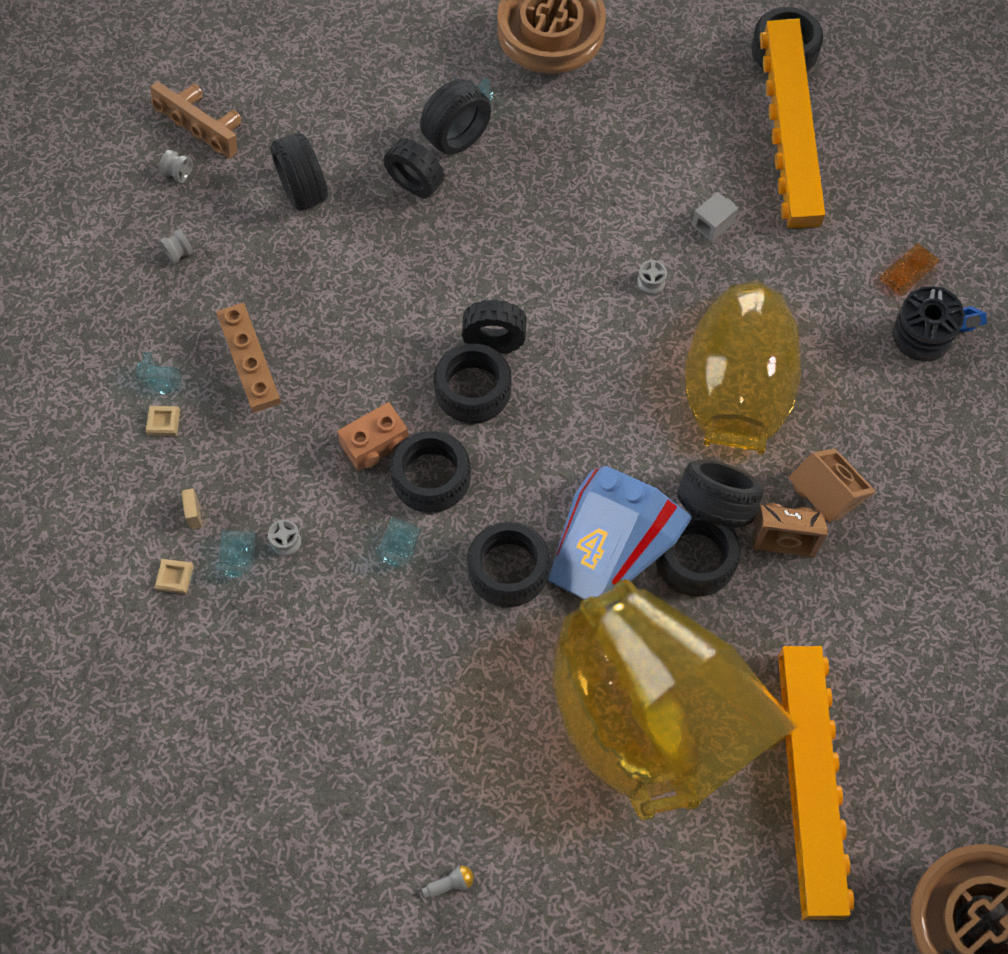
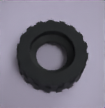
(414, 168)
(494, 314)

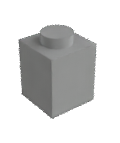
(714, 216)

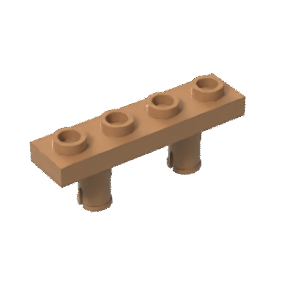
(202, 126)
(248, 357)

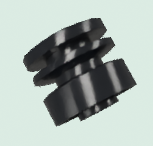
(928, 323)

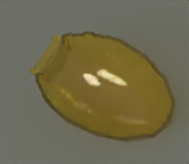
(744, 367)
(603, 726)

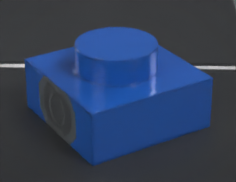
(973, 318)

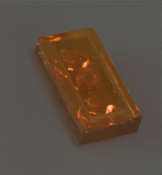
(909, 269)

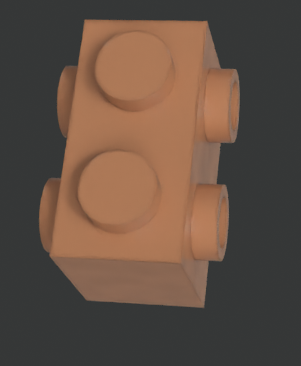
(372, 436)

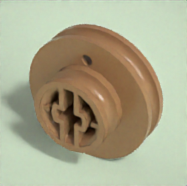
(551, 33)
(953, 882)

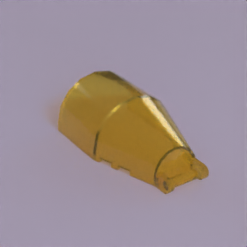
(687, 687)

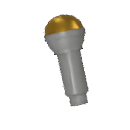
(460, 879)

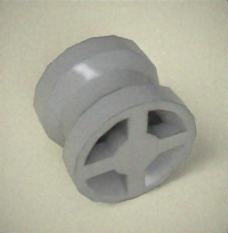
(175, 166)
(176, 246)
(655, 271)
(282, 531)

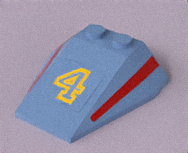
(613, 532)

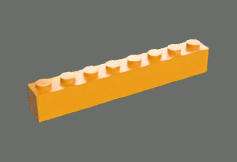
(793, 124)
(813, 786)

